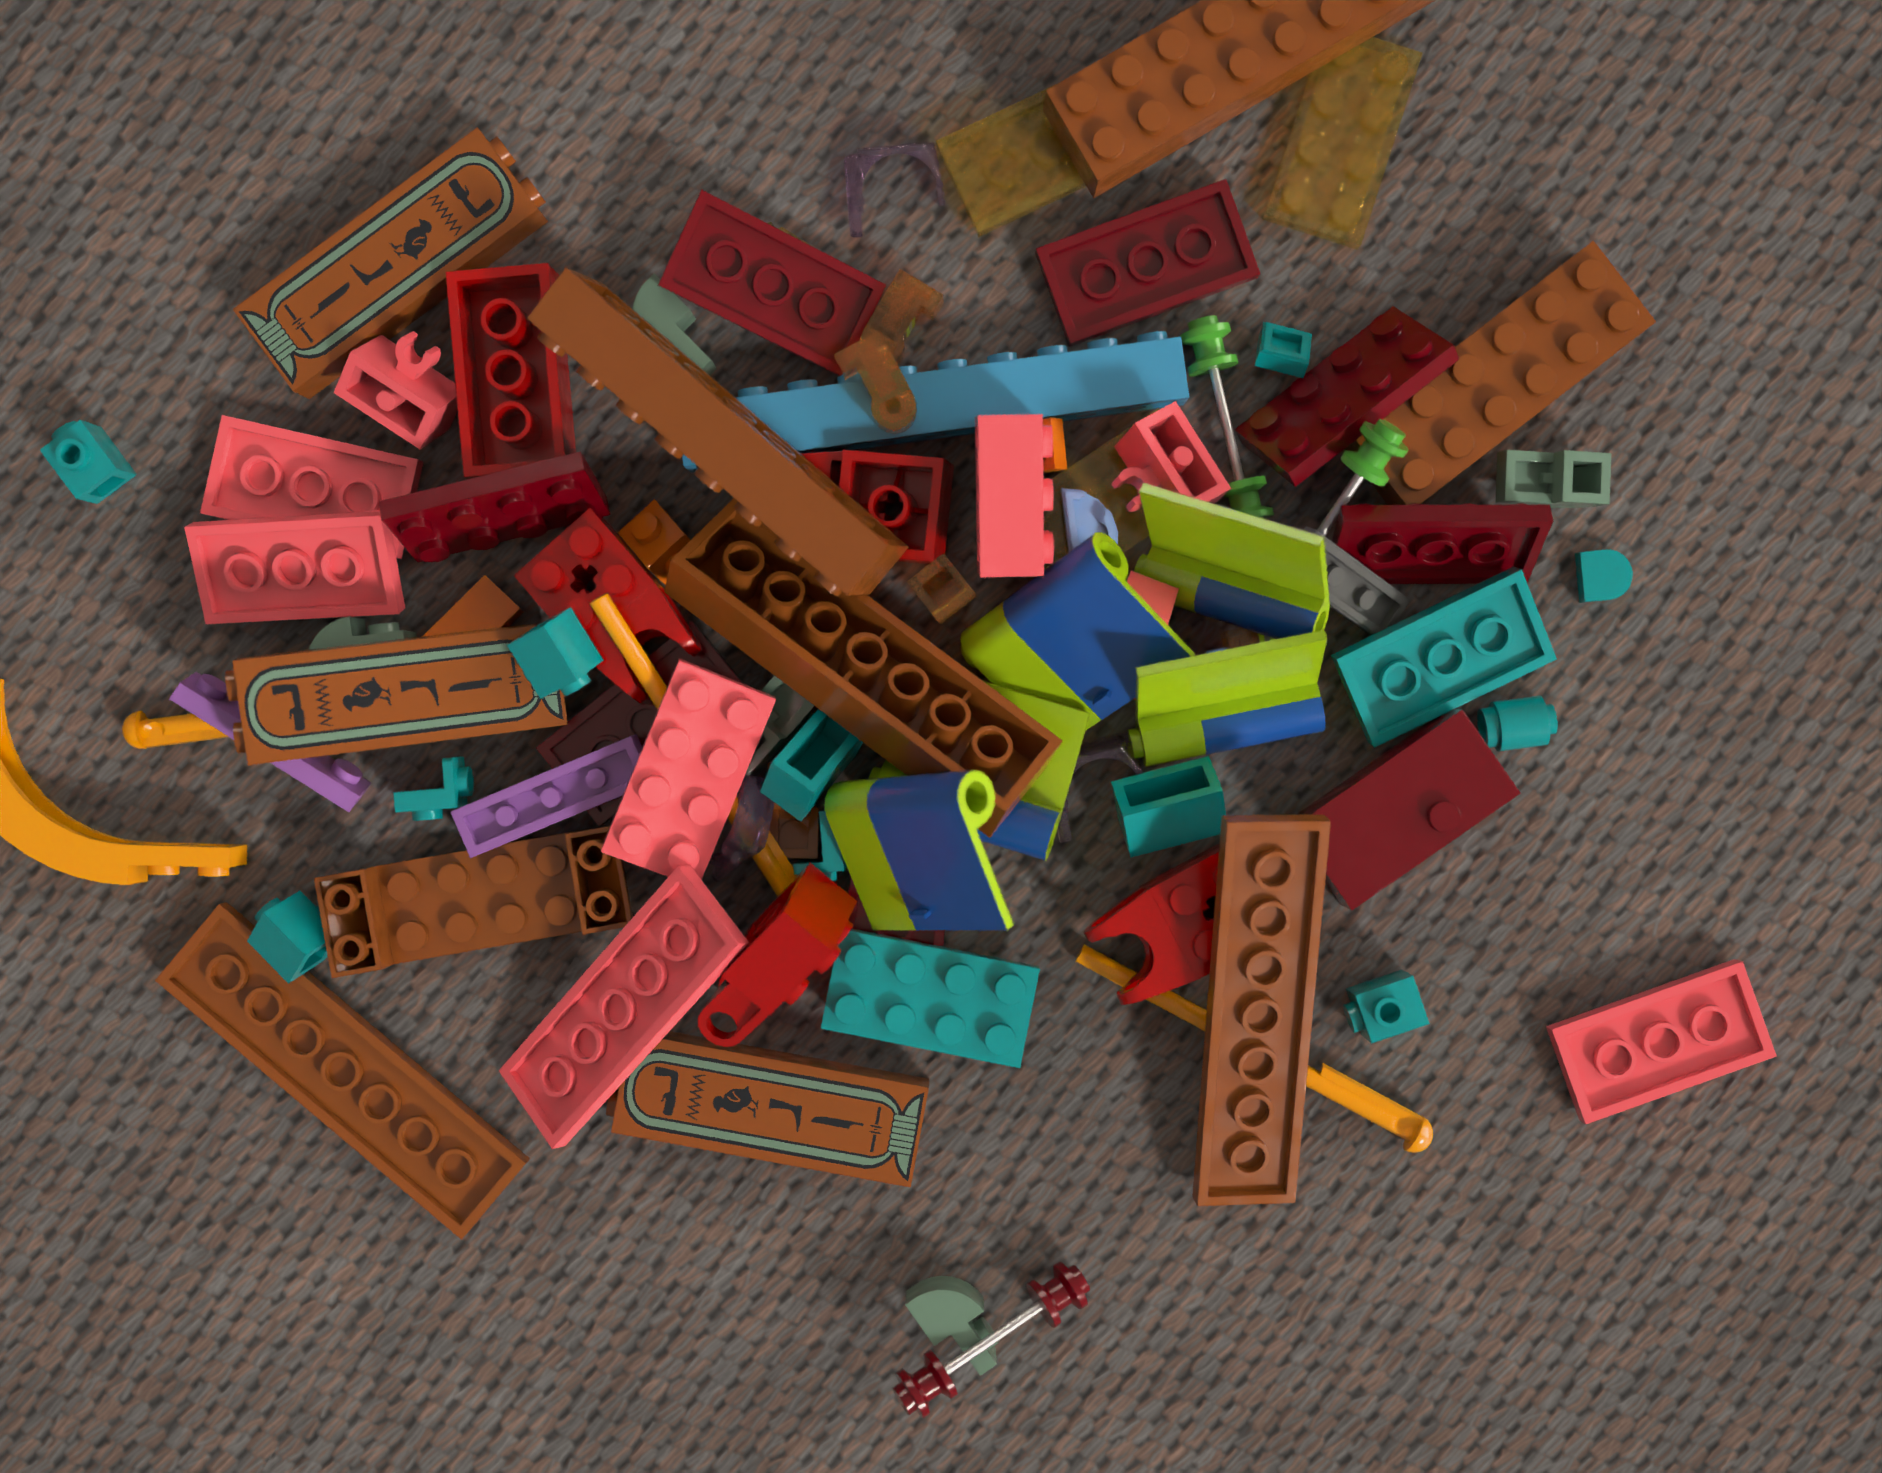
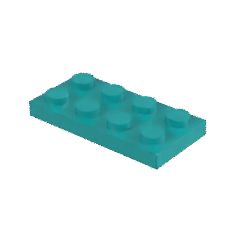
(1444, 656)
(931, 997)

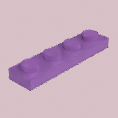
(331, 778)
(547, 797)

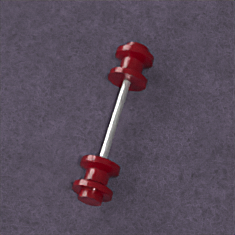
(933, 1379)

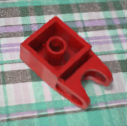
(879, 478)
(594, 549)
(1169, 924)
(784, 947)

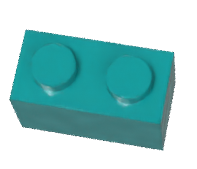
(809, 764)
(1169, 806)

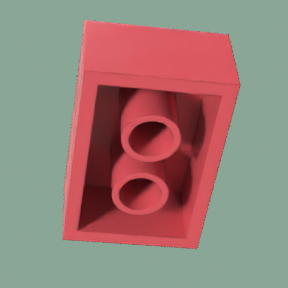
(1012, 495)

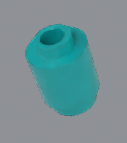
(1517, 723)

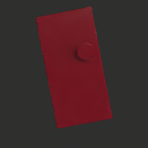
(1409, 806)

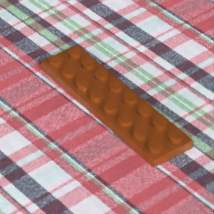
(1260, 1007)
(344, 1073)

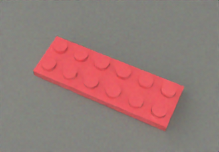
(623, 1006)

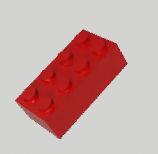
(507, 382)

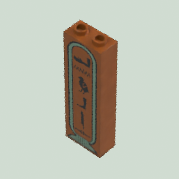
(392, 261)
(385, 695)
(774, 1108)

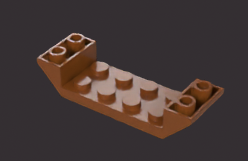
(472, 903)

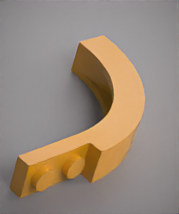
(66, 845)

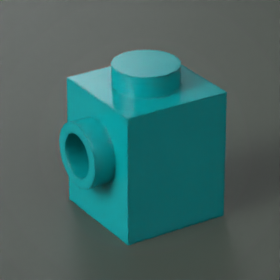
(87, 461)
(556, 654)
(289, 935)
(1385, 1006)

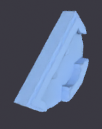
(1084, 517)

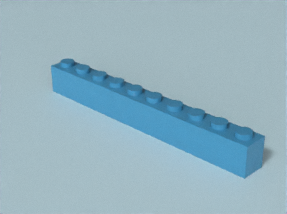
(1055, 383)

